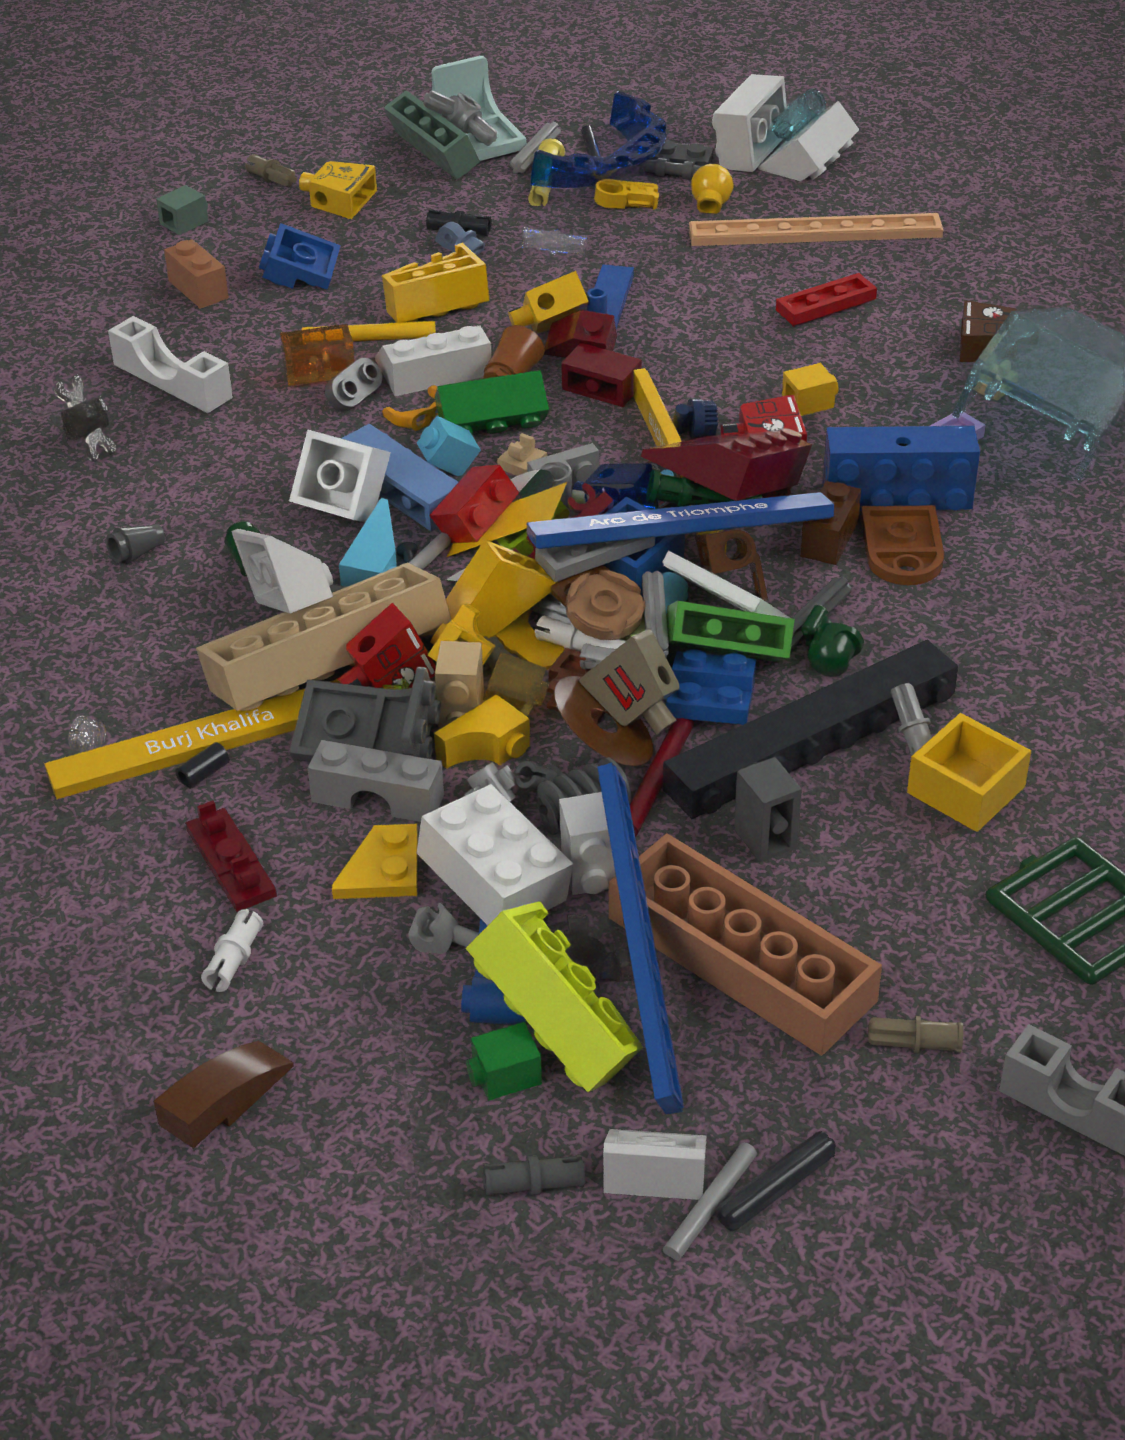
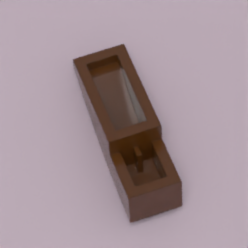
(219, 1091)

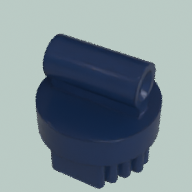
(696, 417)

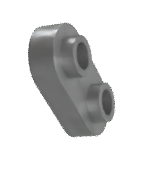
(358, 379)

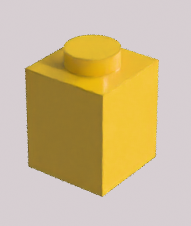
(812, 388)

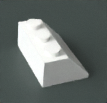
(813, 146)
(435, 360)
(281, 573)

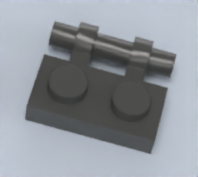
(679, 160)

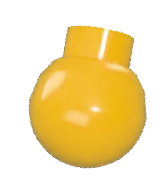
(711, 187)

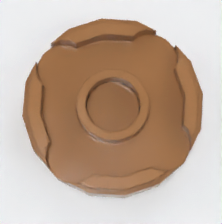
(605, 605)

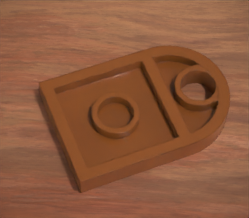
(903, 538)

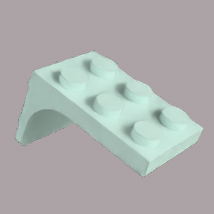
(472, 79)

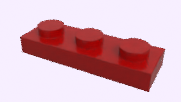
(826, 299)

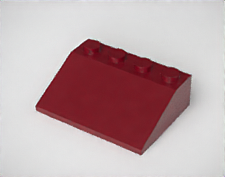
(737, 463)

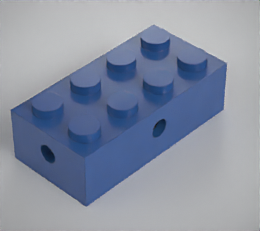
(905, 464)

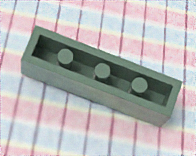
(432, 135)

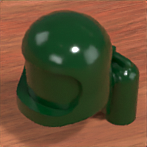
(830, 643)

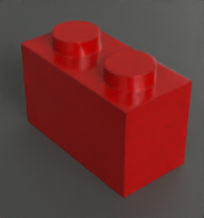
(474, 503)

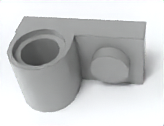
(568, 466)

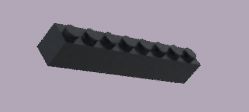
(808, 727)

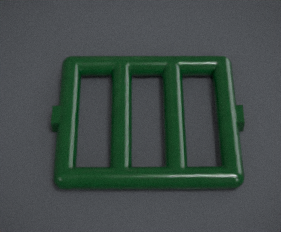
(1030, 920)

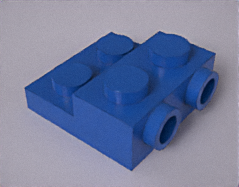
(299, 256)
(712, 687)

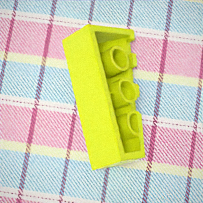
(554, 995)

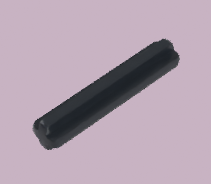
(776, 1181)

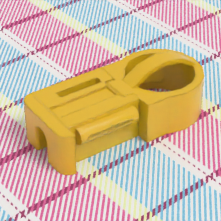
(622, 194)

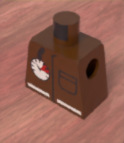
(979, 326)

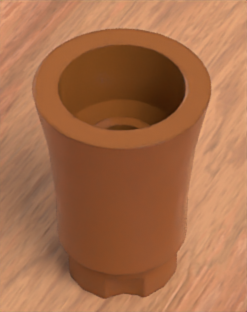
(516, 352)

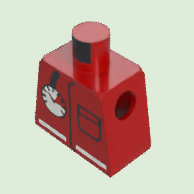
(768, 416)
(386, 652)

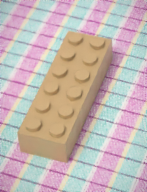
(312, 642)

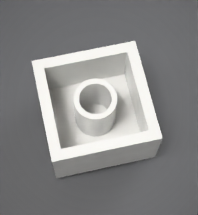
(339, 476)

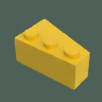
(436, 287)

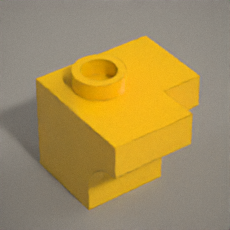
(461, 629)

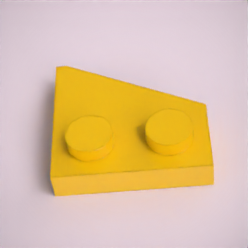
(381, 865)

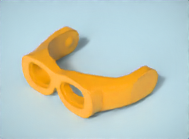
(408, 418)

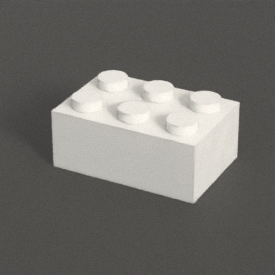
(746, 124)
(493, 855)

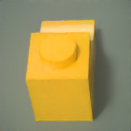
(486, 732)

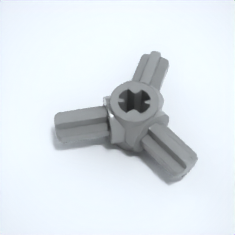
(462, 113)

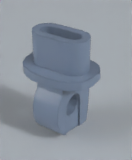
(453, 234)

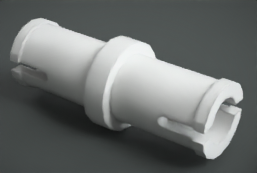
(232, 950)

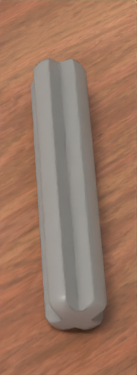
(525, 157)
(655, 607)

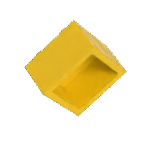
(968, 771)

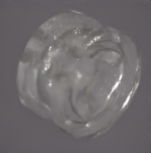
(86, 734)

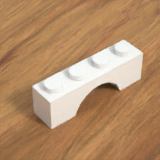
(141, 351)

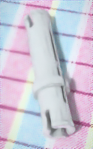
(569, 636)

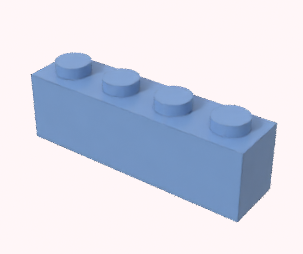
(409, 480)

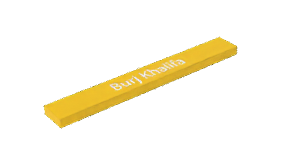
(172, 745)

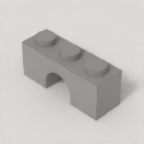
(405, 781)
(1042, 1077)

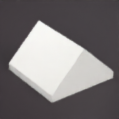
(654, 1164)

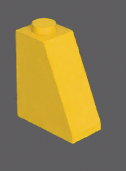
(499, 586)

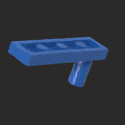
(610, 290)

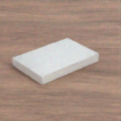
(719, 586)

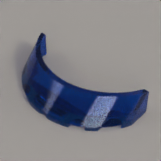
(645, 139)

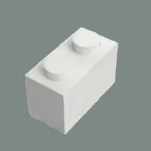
(586, 843)

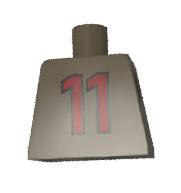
(635, 683)

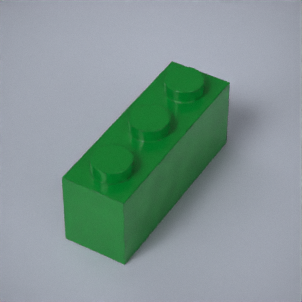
(494, 402)

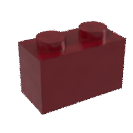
(599, 374)

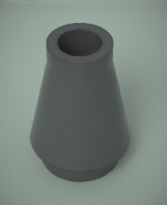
(132, 542)

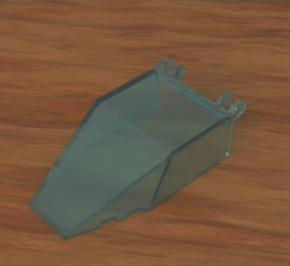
(1059, 367)

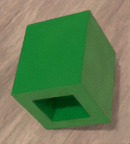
(504, 1061)

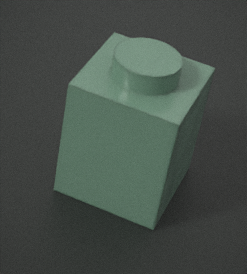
(182, 209)

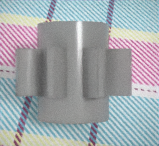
(500, 779)

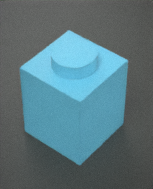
(448, 446)

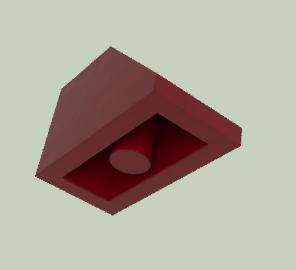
(583, 327)

